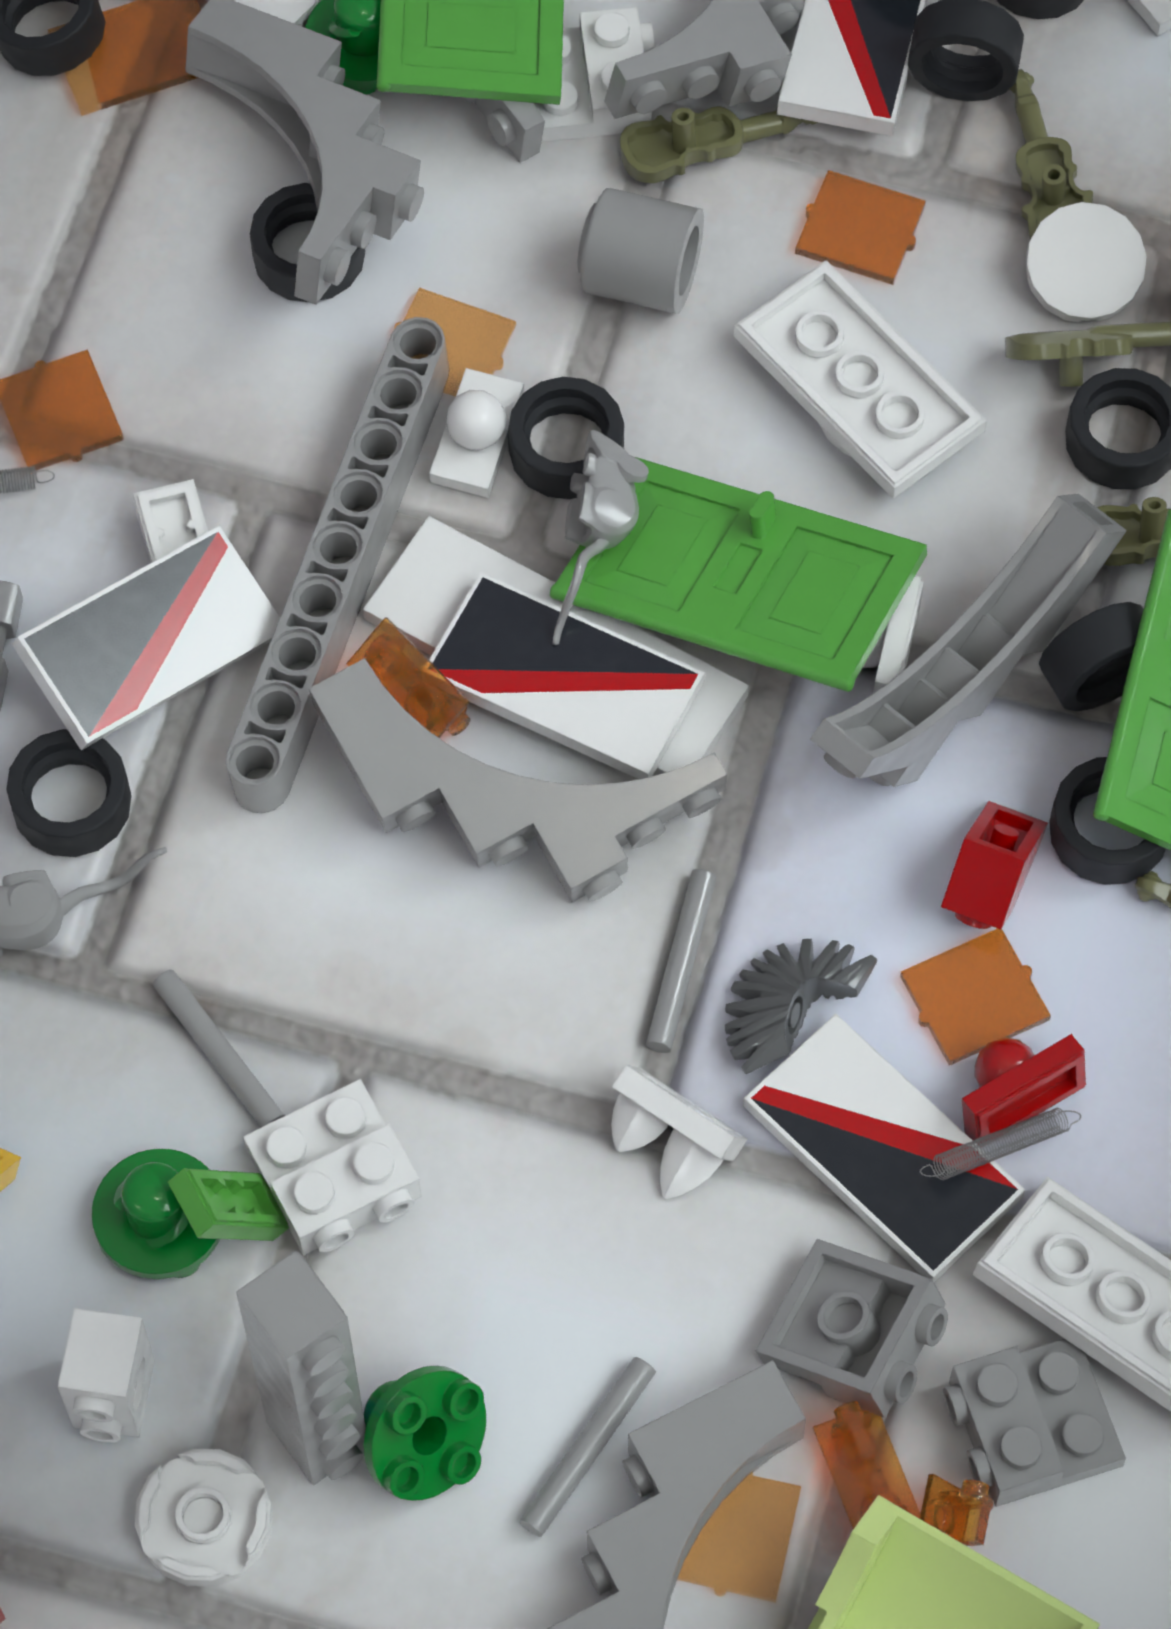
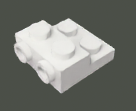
(586, 72)
(334, 1168)

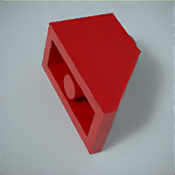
(993, 866)

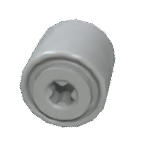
(640, 250)

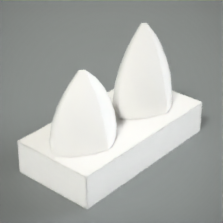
(696, 1143)

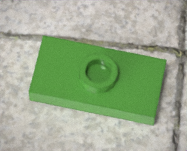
(228, 1205)

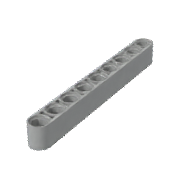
(338, 585)

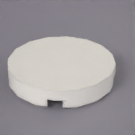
(1085, 262)
(203, 1517)

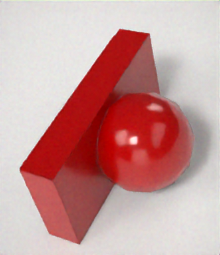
(1020, 1084)

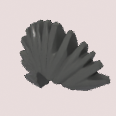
(783, 992)

